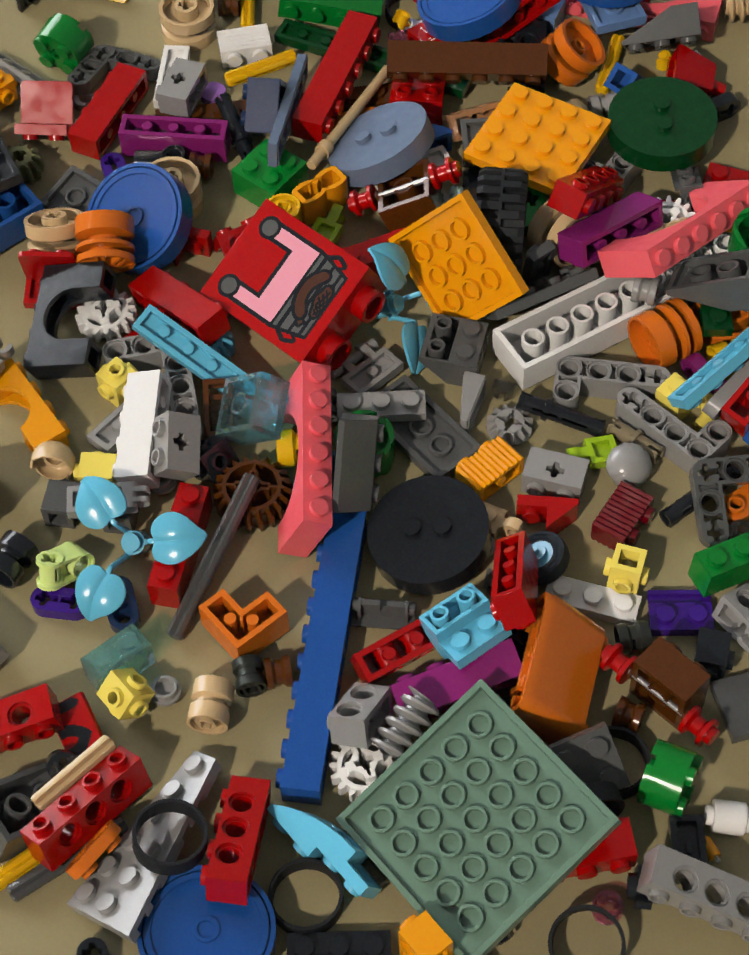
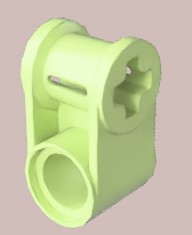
(62, 564)

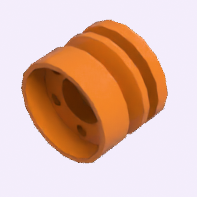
(106, 237)
(665, 333)

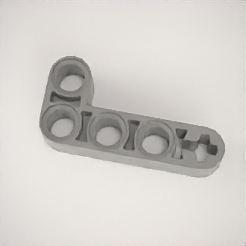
(603, 379)
(661, 427)

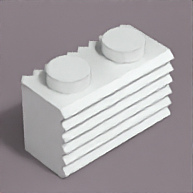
(244, 45)

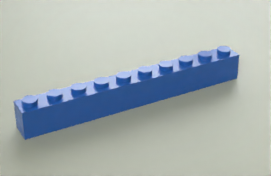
(322, 661)

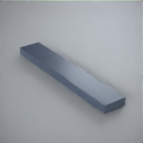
(288, 106)

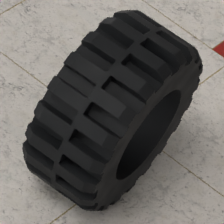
(504, 203)

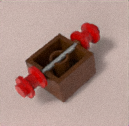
(407, 195)
(667, 684)

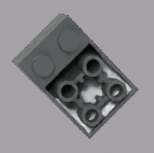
(671, 26)

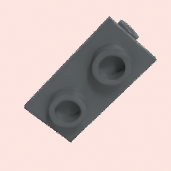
(685, 181)
(382, 613)

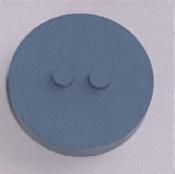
(383, 143)

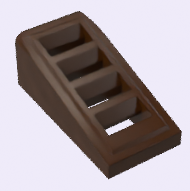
(207, 408)

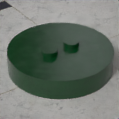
(662, 124)

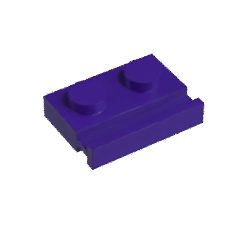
(678, 612)

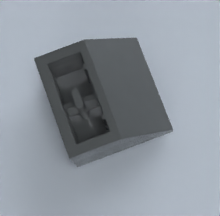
(454, 347)

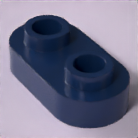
(128, 610)

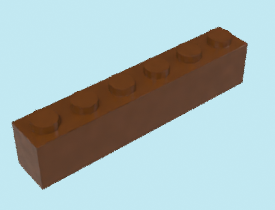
(467, 61)

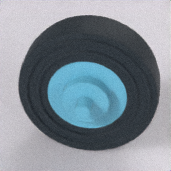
(551, 554)

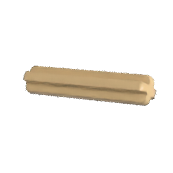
(73, 772)

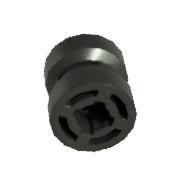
(633, 636)
(249, 675)

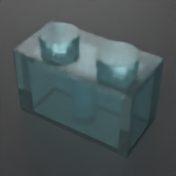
(121, 651)

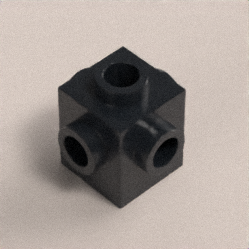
(215, 457)

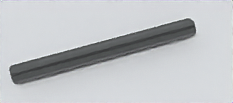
(213, 556)

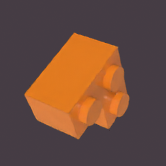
(244, 629)

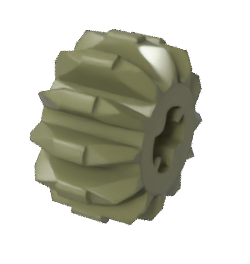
(27, 161)

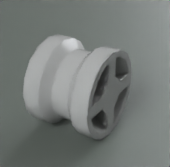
(645, 290)

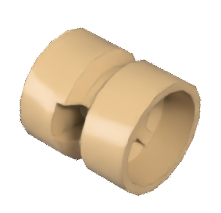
(210, 704)

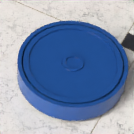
(464, 18)
(159, 210)
(190, 925)

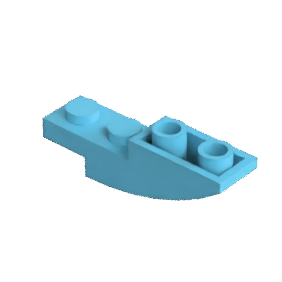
(327, 842)

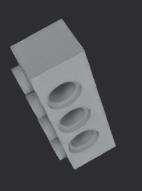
(728, 891)

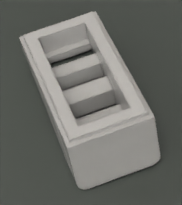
(472, 398)

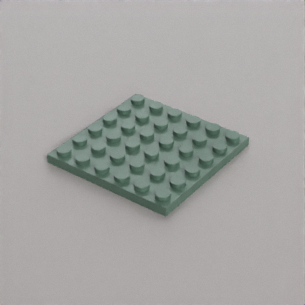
(477, 821)

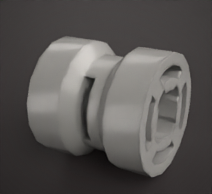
(600, 105)

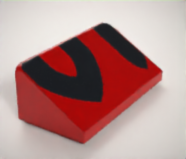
(79, 724)

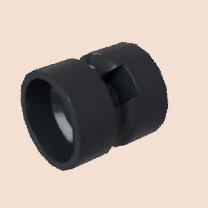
(15, 554)

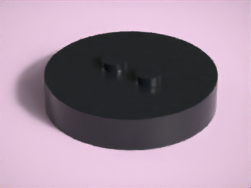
(429, 535)

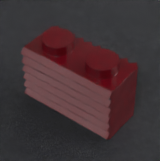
(623, 516)

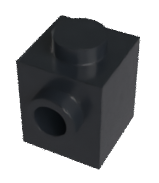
(714, 652)

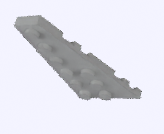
(122, 888)

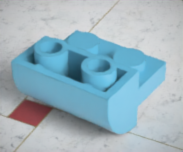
(463, 626)

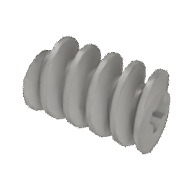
(406, 724)

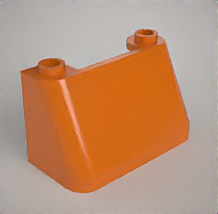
(558, 670)

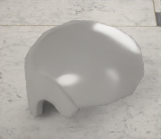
(629, 463)

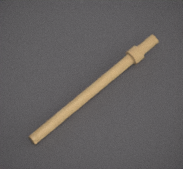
(326, 146)

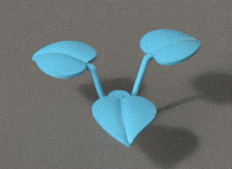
(392, 268)
(173, 541)

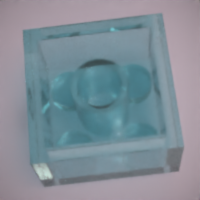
(252, 408)

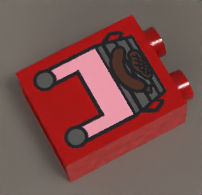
(296, 288)

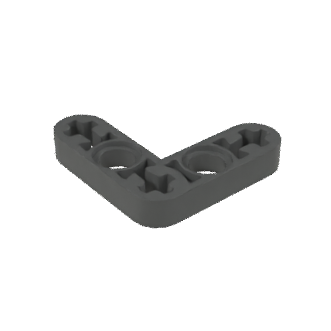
(109, 58)
(713, 488)

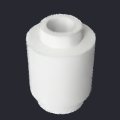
(727, 817)

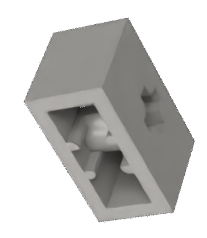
(181, 87)
(176, 445)
(554, 474)

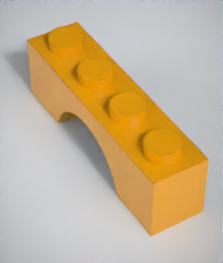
(41, 422)

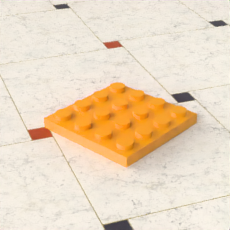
(538, 136)
(460, 261)

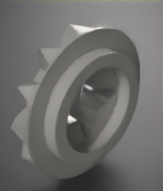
(517, 433)

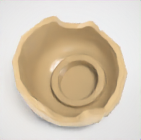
(53, 460)

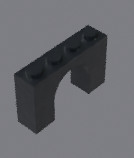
(59, 291)

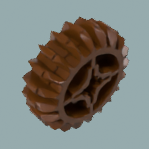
(267, 502)

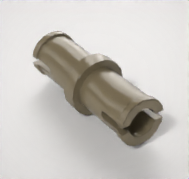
(627, 434)

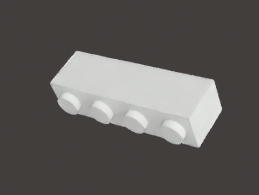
(145, 398)

